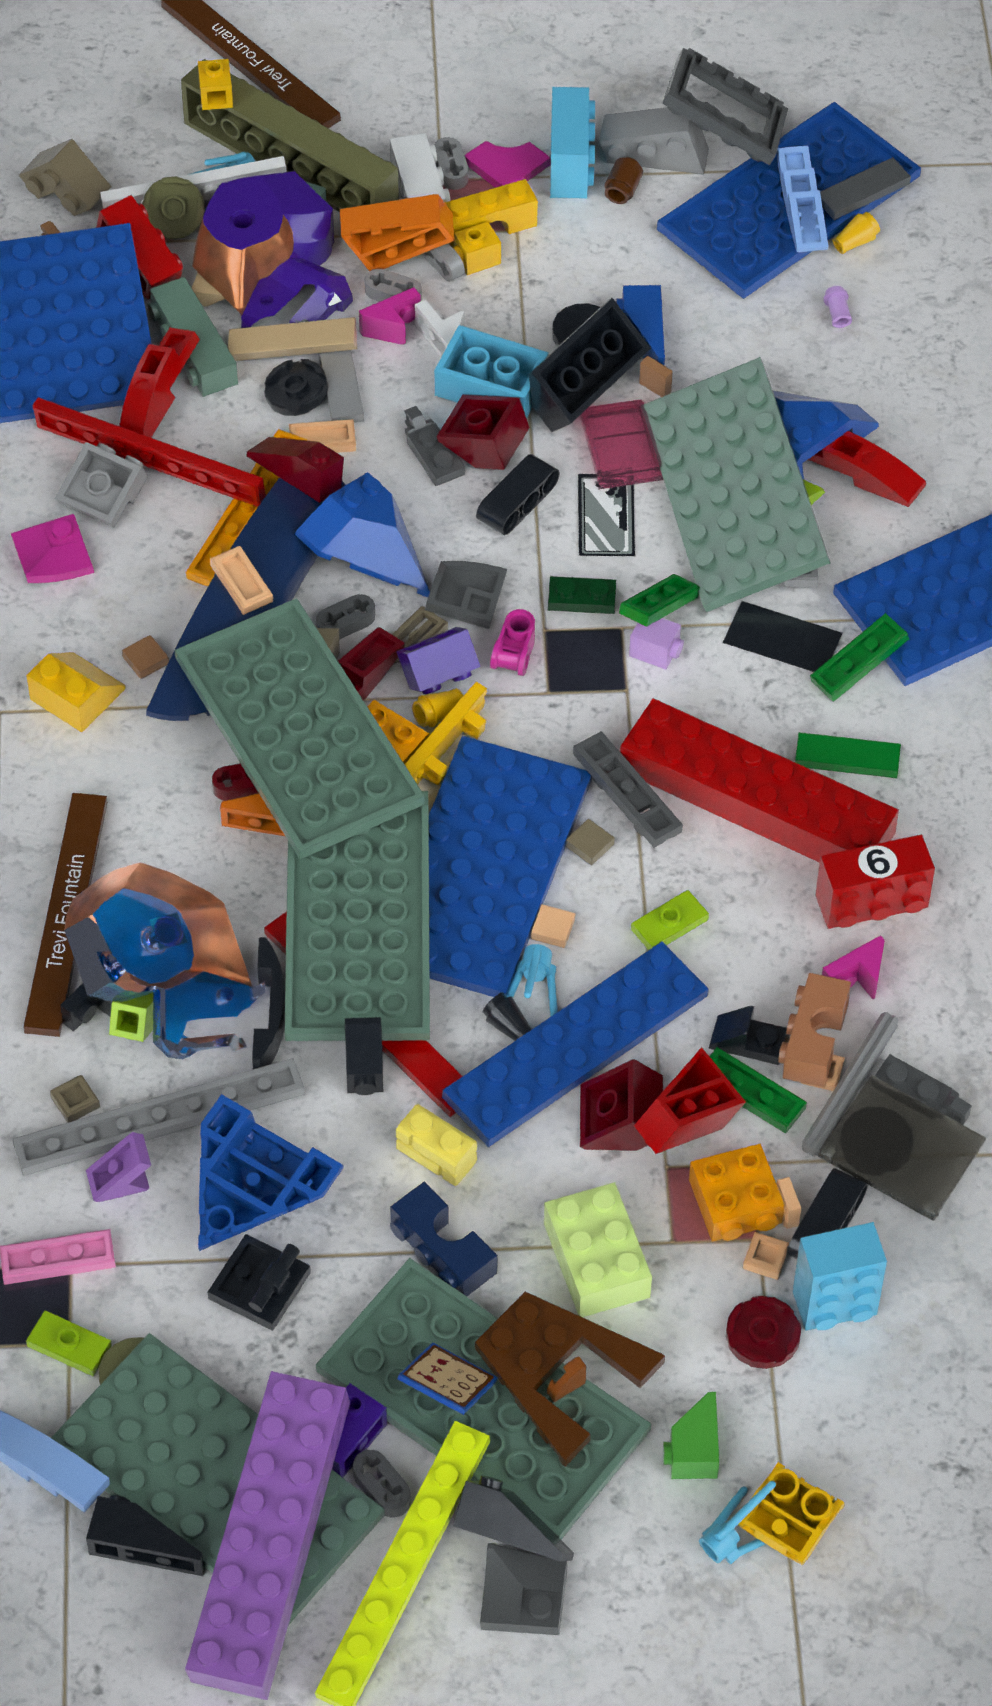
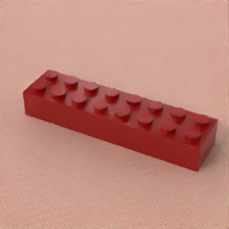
(753, 785)

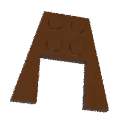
(530, 1346)

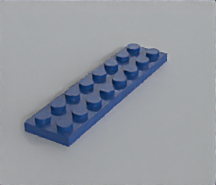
(574, 1044)

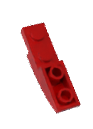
(150, 386)
(871, 468)

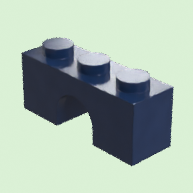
(460, 1263)

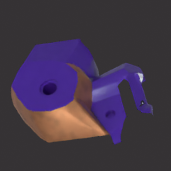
(265, 243)

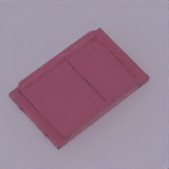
(621, 444)

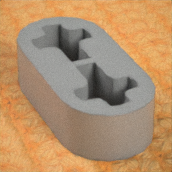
(456, 162)
(446, 262)
(390, 284)

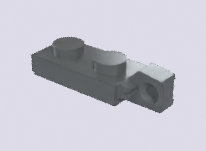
(437, 460)
(924, 1088)

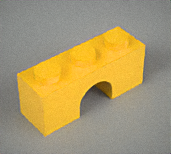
(511, 204)

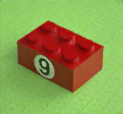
(874, 881)

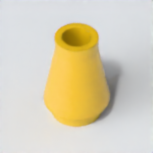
(858, 231)
(434, 707)

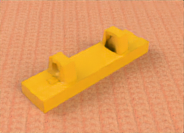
(462, 718)

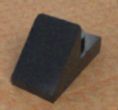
(81, 1008)
(742, 1036)

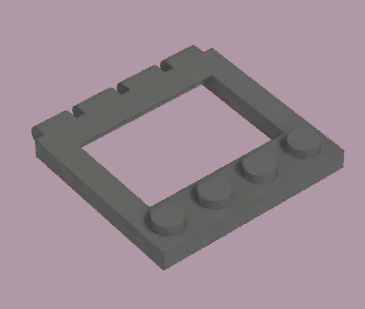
(709, 118)

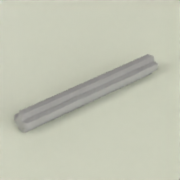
(850, 1083)

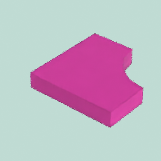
(507, 165)

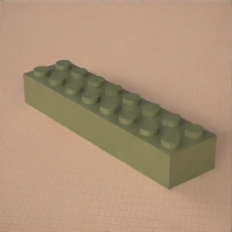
(311, 150)

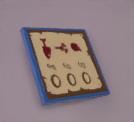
(447, 1378)

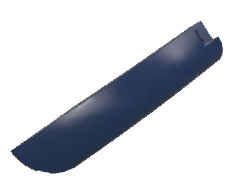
(281, 563)

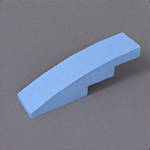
(802, 199)
(49, 1463)

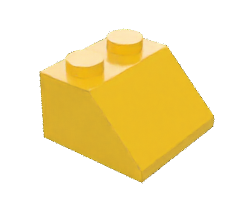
(72, 688)

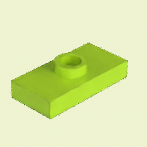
(670, 920)
(68, 1343)

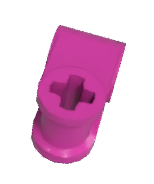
(513, 647)

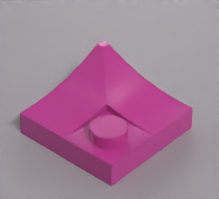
(52, 551)

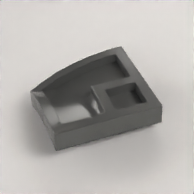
(466, 591)
(522, 1592)

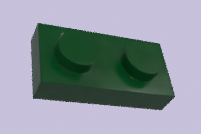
(582, 595)

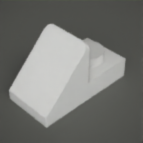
(434, 327)

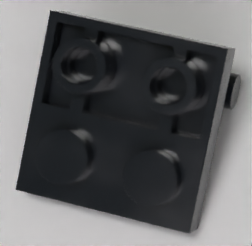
(260, 1281)

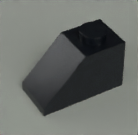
(364, 1055)

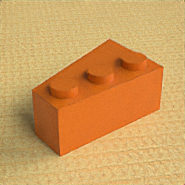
(396, 229)

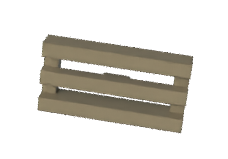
(434, 623)

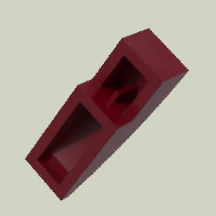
(371, 660)

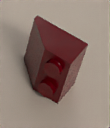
(485, 430)
(614, 1104)

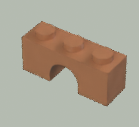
(821, 1005)

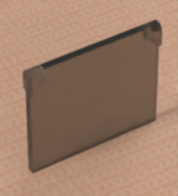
(902, 1147)

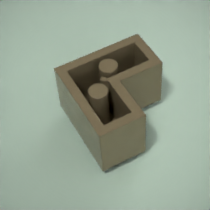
(68, 174)

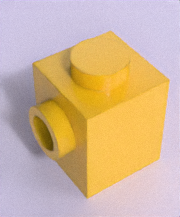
(215, 84)
(478, 248)

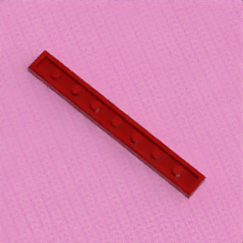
(150, 452)
(414, 1057)

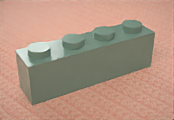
(211, 363)

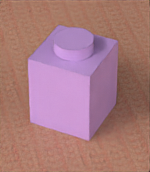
(656, 642)

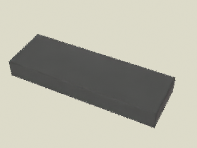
(864, 188)

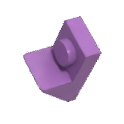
(120, 1170)

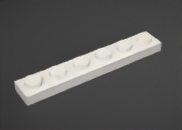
(206, 181)

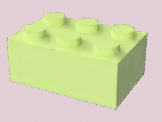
(597, 1250)

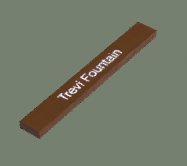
(251, 59)
(72, 876)

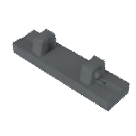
(627, 789)

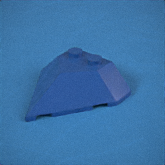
(818, 422)
(367, 531)
(252, 1174)

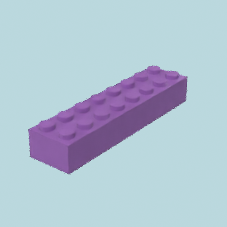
(268, 1536)

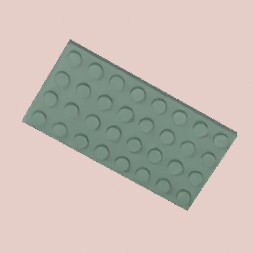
(735, 485)
(299, 728)
(360, 933)
(425, 1309)
(179, 1454)

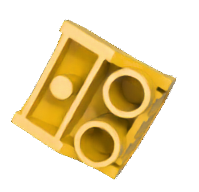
(785, 1520)

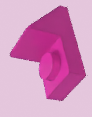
(388, 317)
(859, 965)

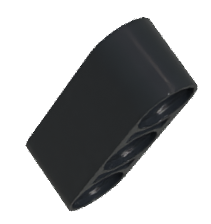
(517, 494)
(831, 1208)

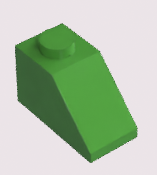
(694, 1442)

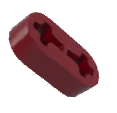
(240, 781)

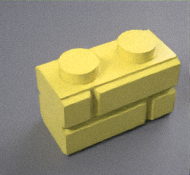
(436, 1144)

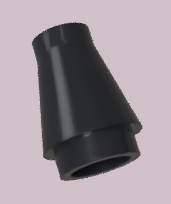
(506, 1016)

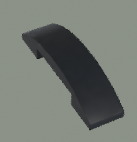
(267, 1041)

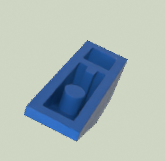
(644, 309)

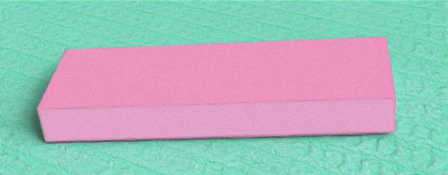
(57, 1256)

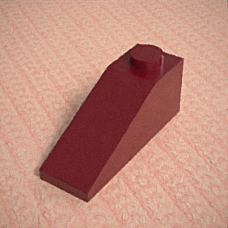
(302, 464)

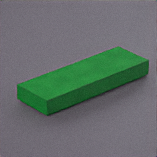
(659, 600)
(859, 657)
(848, 755)
(761, 1094)

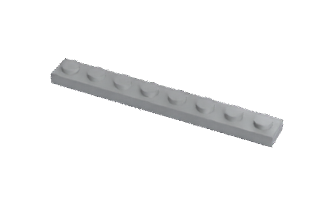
(155, 1116)

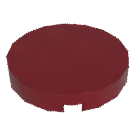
(763, 1332)

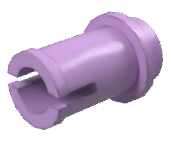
(836, 300)

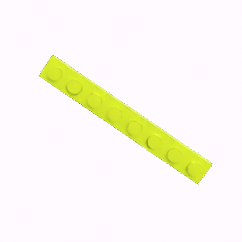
(402, 1567)

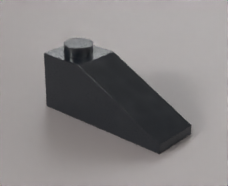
(506, 1518)
(133, 1535)

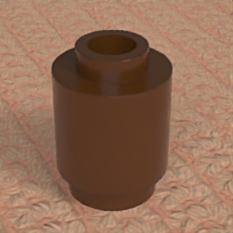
(623, 180)

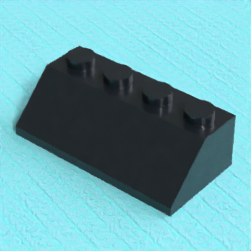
(585, 366)

